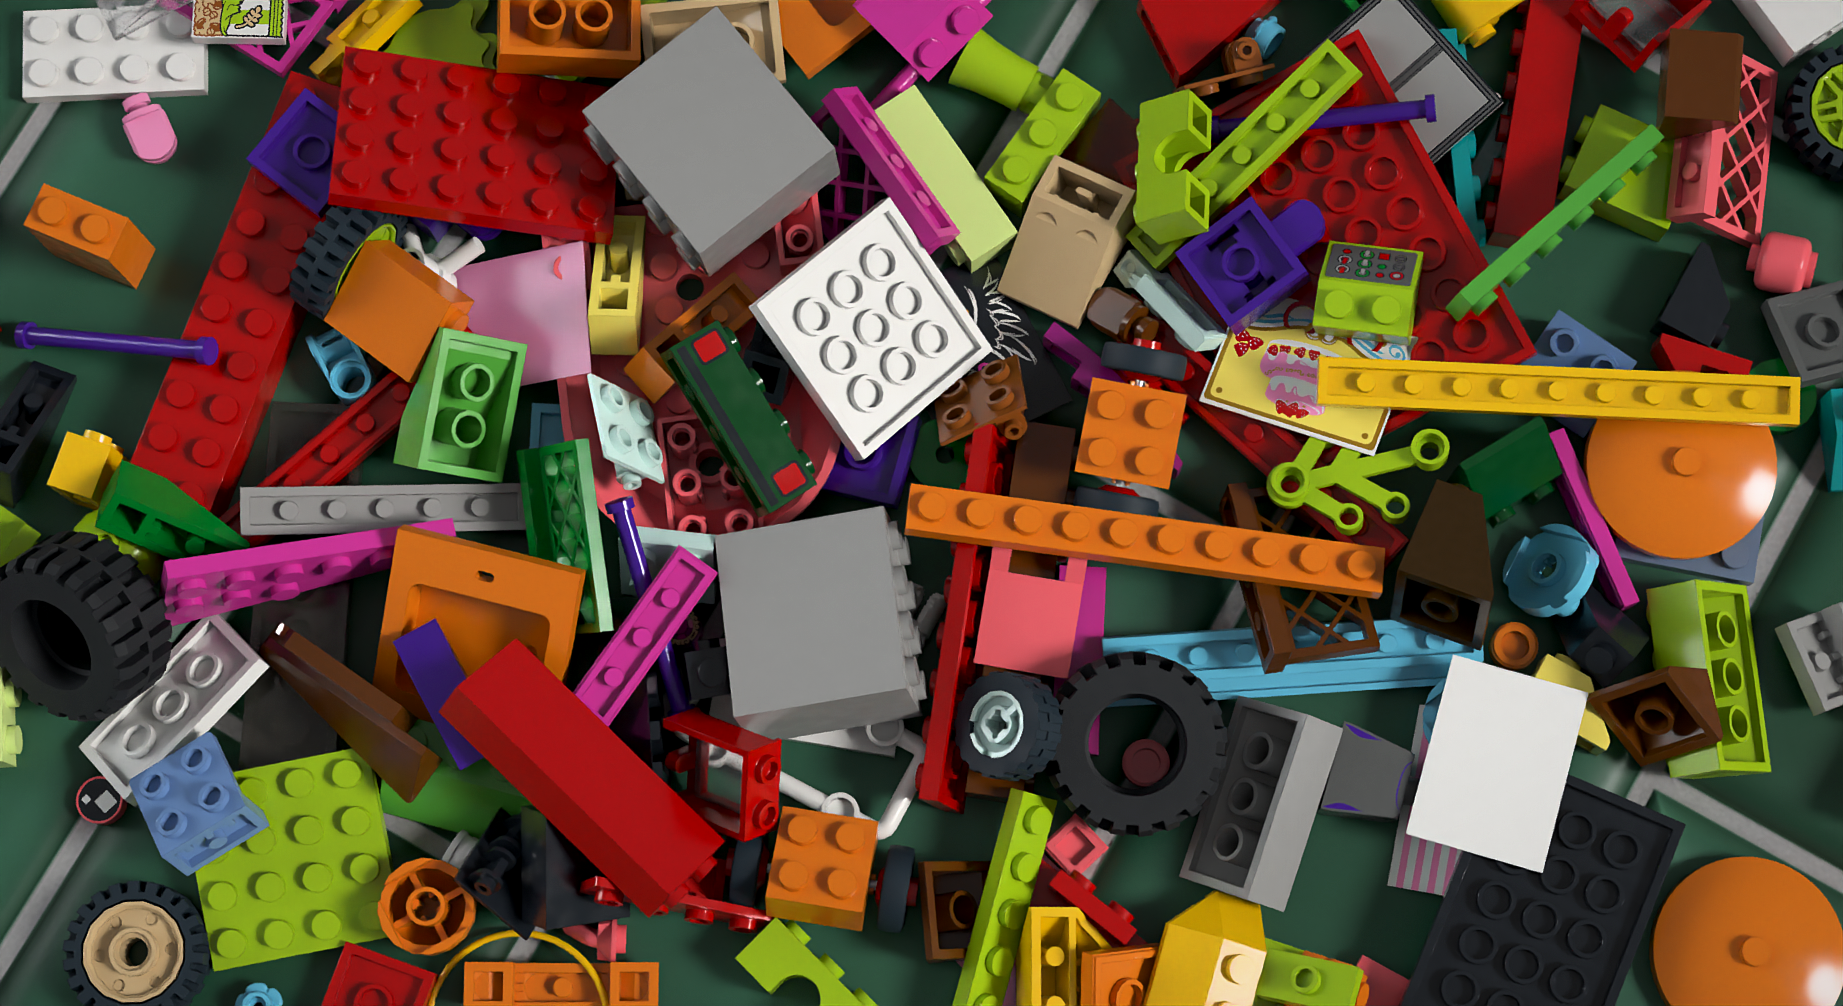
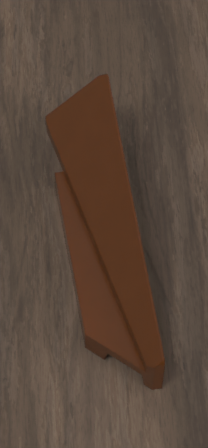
(355, 710)

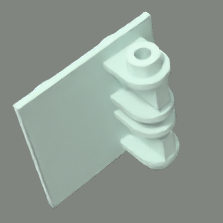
(626, 433)

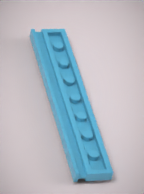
(1232, 666)

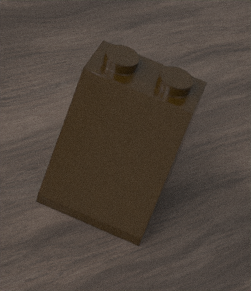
(1446, 569)

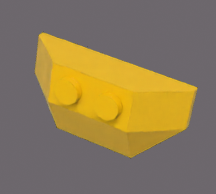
(1209, 955)
(1052, 956)

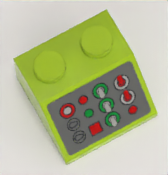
(1368, 292)

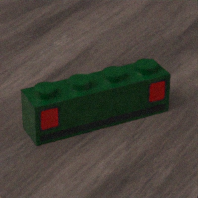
(739, 418)

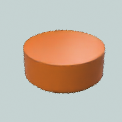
(1513, 646)

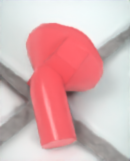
(608, 938)

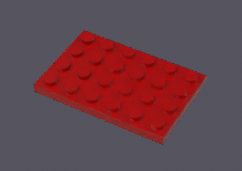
(469, 147)

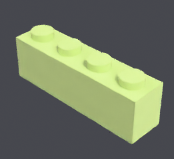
(951, 178)

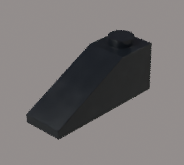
(28, 426)

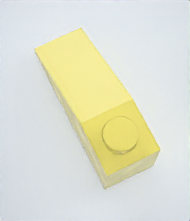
(618, 289)

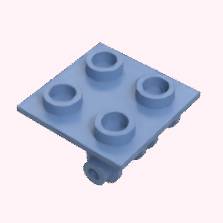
(1574, 345)

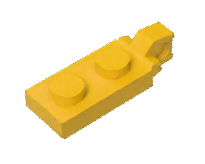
(363, 29)

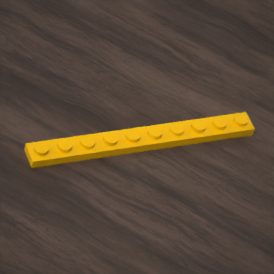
(1558, 391)

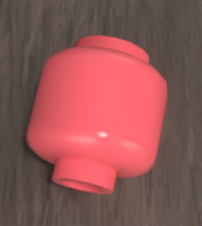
(1782, 263)

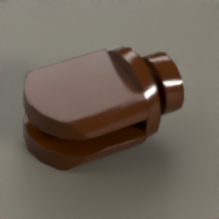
(1121, 316)

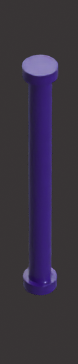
(1348, 116)
(204, 349)
(642, 579)

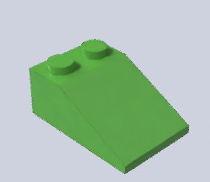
(462, 406)

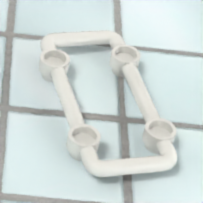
(884, 736)

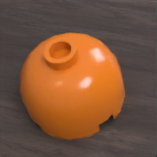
(425, 907)

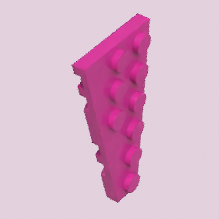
(278, 572)

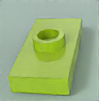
(1307, 980)

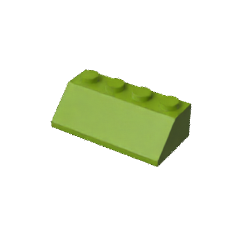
(1712, 630)

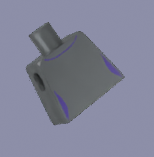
(1368, 778)

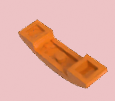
(559, 984)

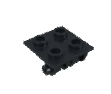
(494, 871)

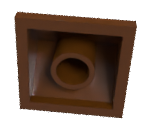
(1699, 82)
(1661, 713)
(950, 905)

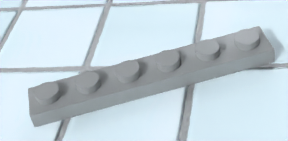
(378, 507)

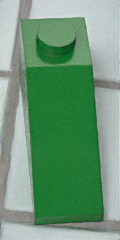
(161, 516)

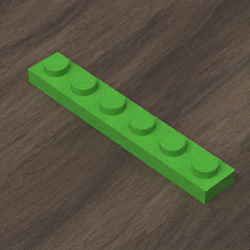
(1544, 235)

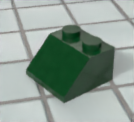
(1511, 471)

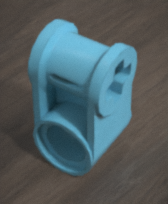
(340, 362)

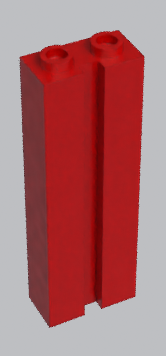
(583, 778)

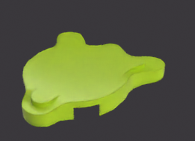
(448, 35)

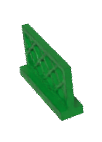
(565, 521)

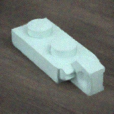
(1170, 302)

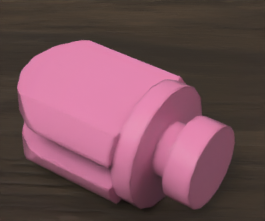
(148, 129)

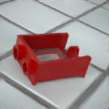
(1636, 27)
(729, 774)

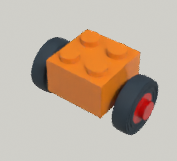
(1131, 428)
(824, 872)

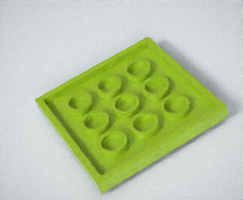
(308, 874)

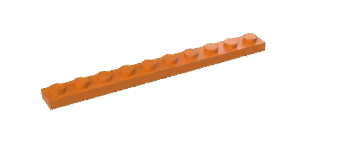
(1144, 541)

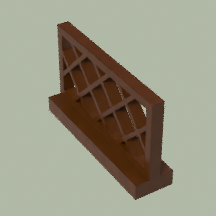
(1269, 611)

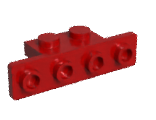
(1075, 890)
(699, 905)

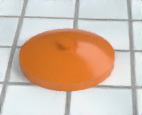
(1680, 484)
(1746, 938)

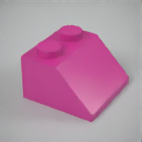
(925, 30)

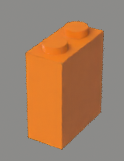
(89, 236)
(396, 307)

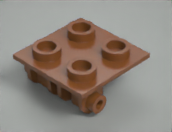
(1241, 67)
(984, 398)

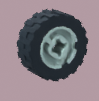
(1030, 728)

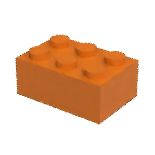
(569, 37)

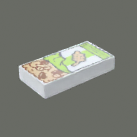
(240, 22)

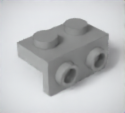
(1816, 656)

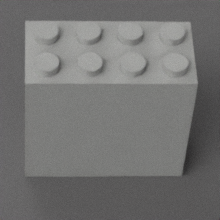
(710, 143)
(820, 624)

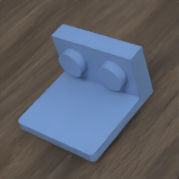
(195, 805)

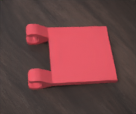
(1029, 619)

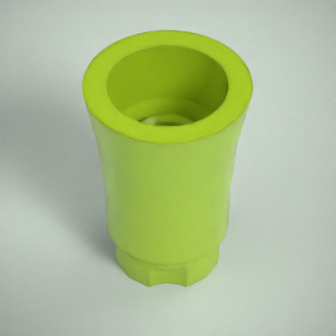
(999, 74)

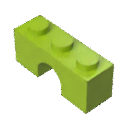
(1046, 132)
(1168, 200)
(781, 954)

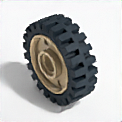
(116, 920)

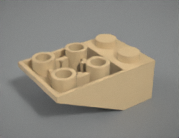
(1068, 241)

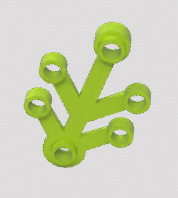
(1350, 474)

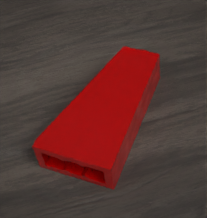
(1195, 31)

